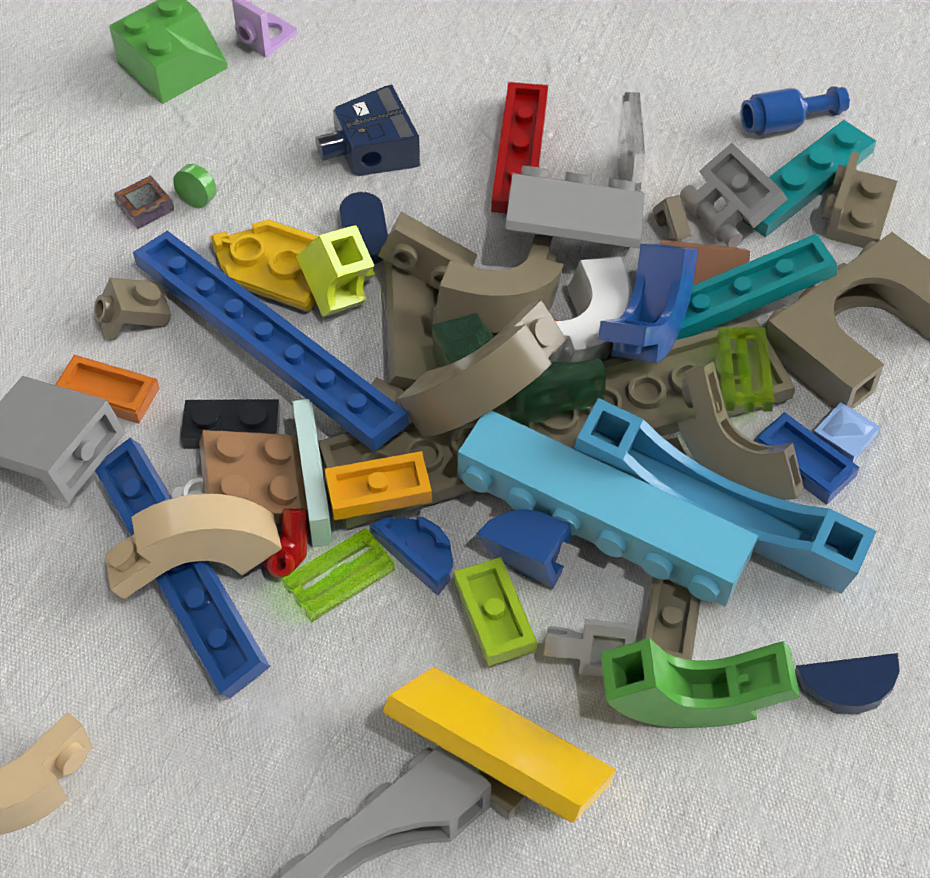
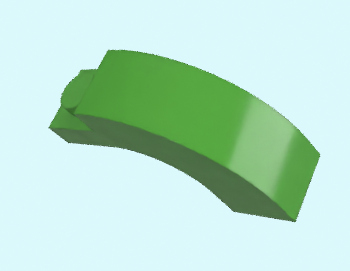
(696, 693)

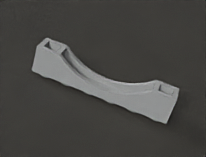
(425, 805)

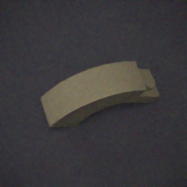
(499, 294)
(485, 378)

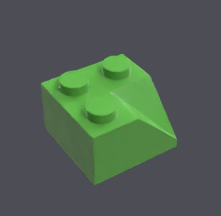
(167, 48)

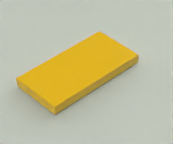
(500, 743)

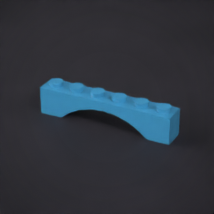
(795, 535)

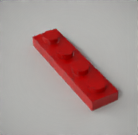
(520, 137)

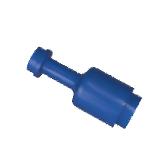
(787, 109)

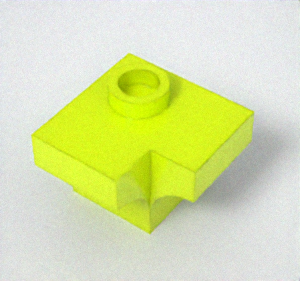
(336, 269)

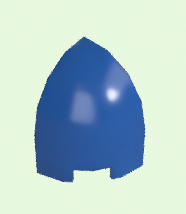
(527, 543)

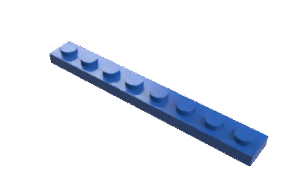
(273, 341)

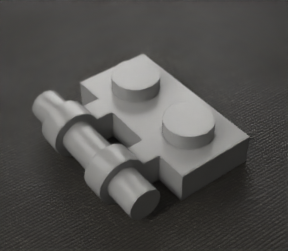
(742, 185)

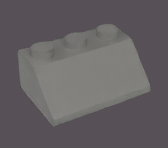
(575, 208)

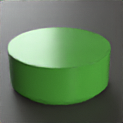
(194, 185)

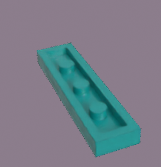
(814, 171)
(757, 284)

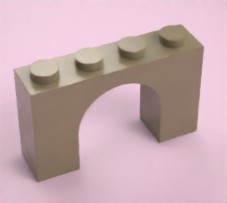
(815, 347)

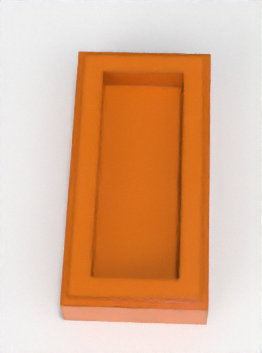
(124, 390)

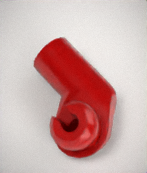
(293, 544)

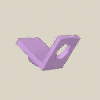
(253, 25)

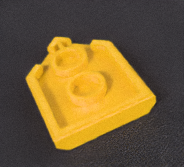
(266, 261)

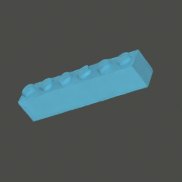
(607, 507)

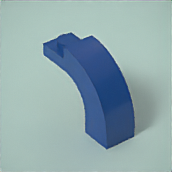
(656, 305)

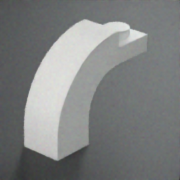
(599, 293)

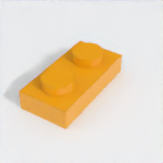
(378, 485)

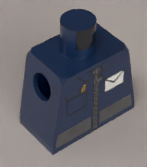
(372, 134)

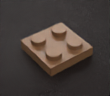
(254, 468)

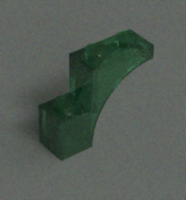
(556, 391)

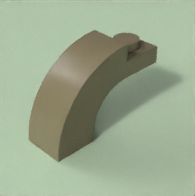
(725, 450)

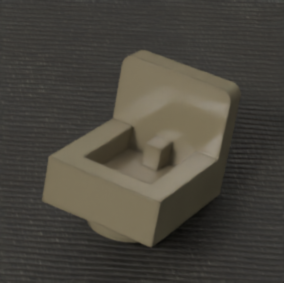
(130, 303)

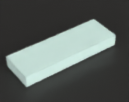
(312, 473)

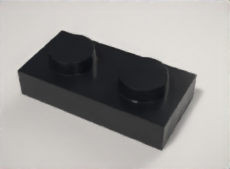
(229, 416)

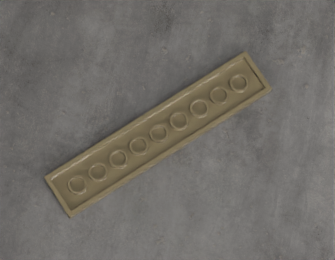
(633, 385)

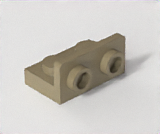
(860, 206)
(422, 250)

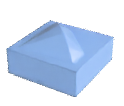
(847, 431)

